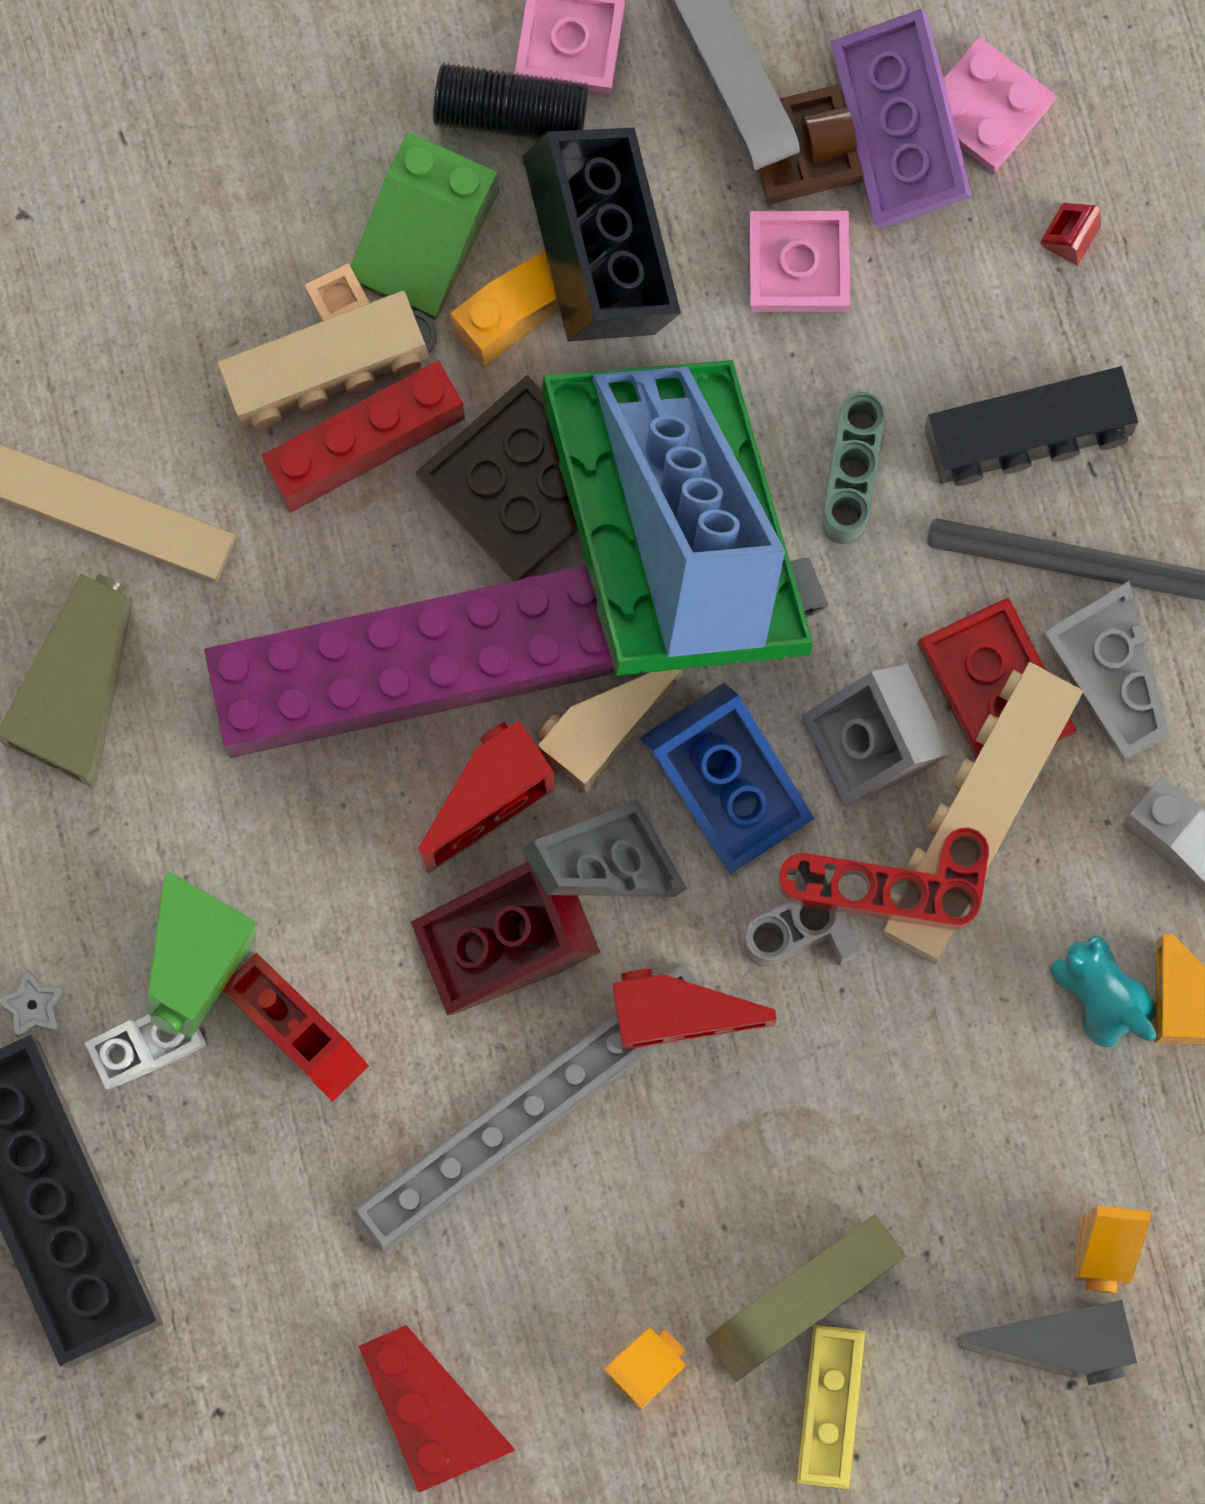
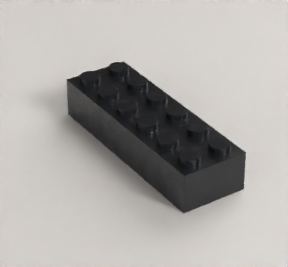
(62, 1219)

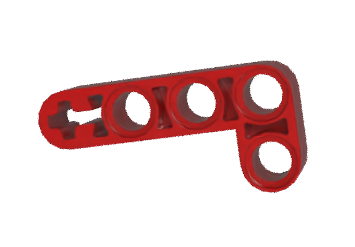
(881, 879)

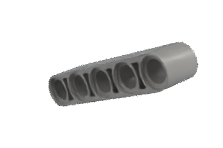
(736, 80)

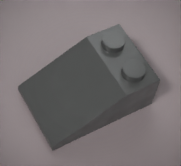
(1068, 1343)

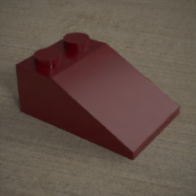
(502, 939)

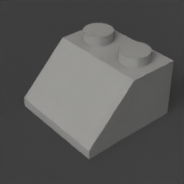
(876, 733)

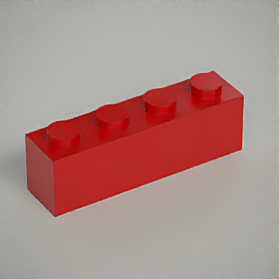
(364, 436)

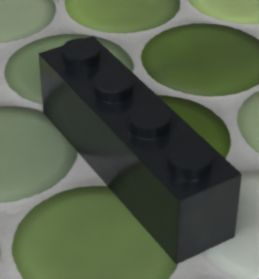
(1031, 426)

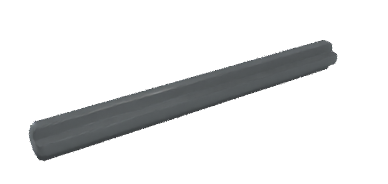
(1067, 558)

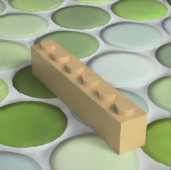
(989, 792)

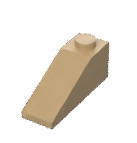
(597, 729)

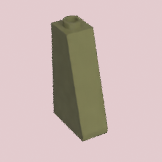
(71, 686)

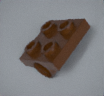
(826, 146)

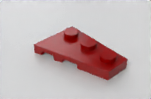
(429, 1412)

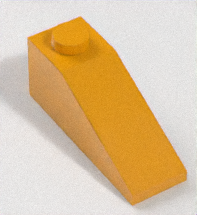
(506, 309)
(1109, 1247)

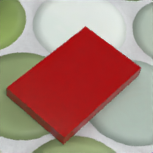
(975, 662)

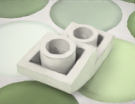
(138, 1050)

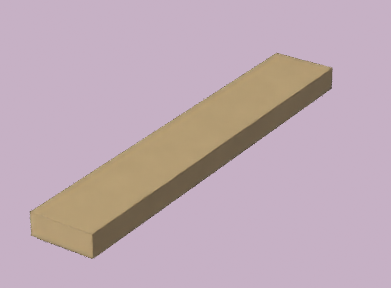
(113, 515)

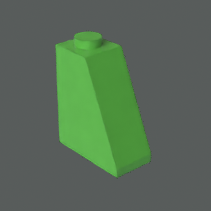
(193, 955)

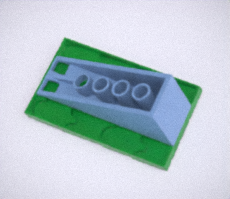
(675, 517)

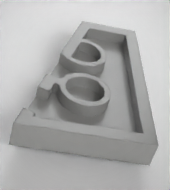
(1107, 659)

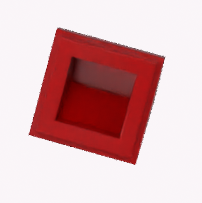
(1072, 231)

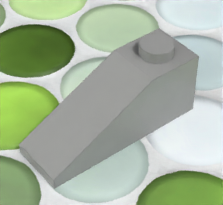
(1172, 828)

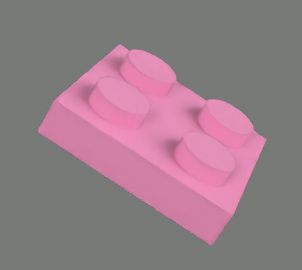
(572, 41)
(993, 103)
(799, 261)

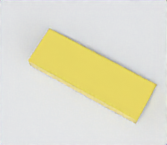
(830, 1407)

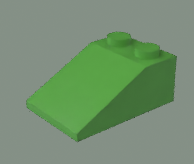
(424, 224)

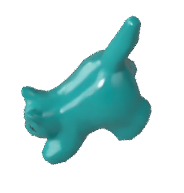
(1109, 997)

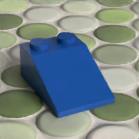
(727, 777)

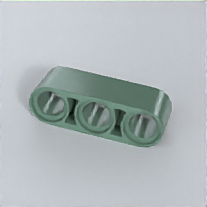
(857, 445)

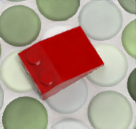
(495, 786)

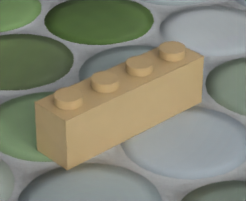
(324, 361)

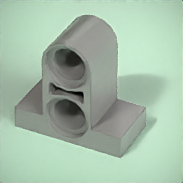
(795, 936)

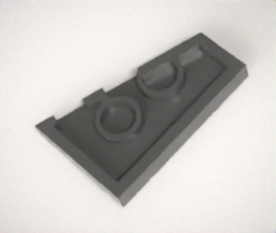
(605, 857)

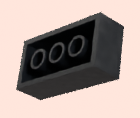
(601, 234)

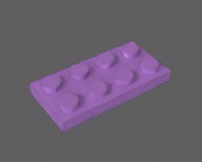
(901, 118)

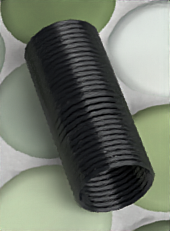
(524, 102)

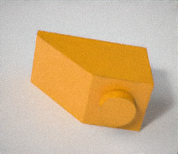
(1179, 994)
(646, 1366)

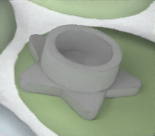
(42, 1015)

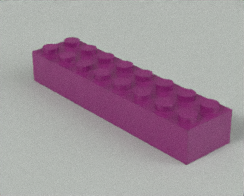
(407, 661)

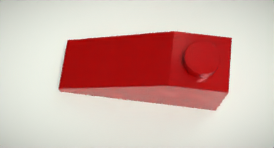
(671, 1010)
(295, 1027)

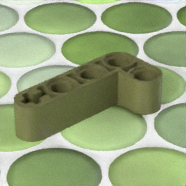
(804, 1297)

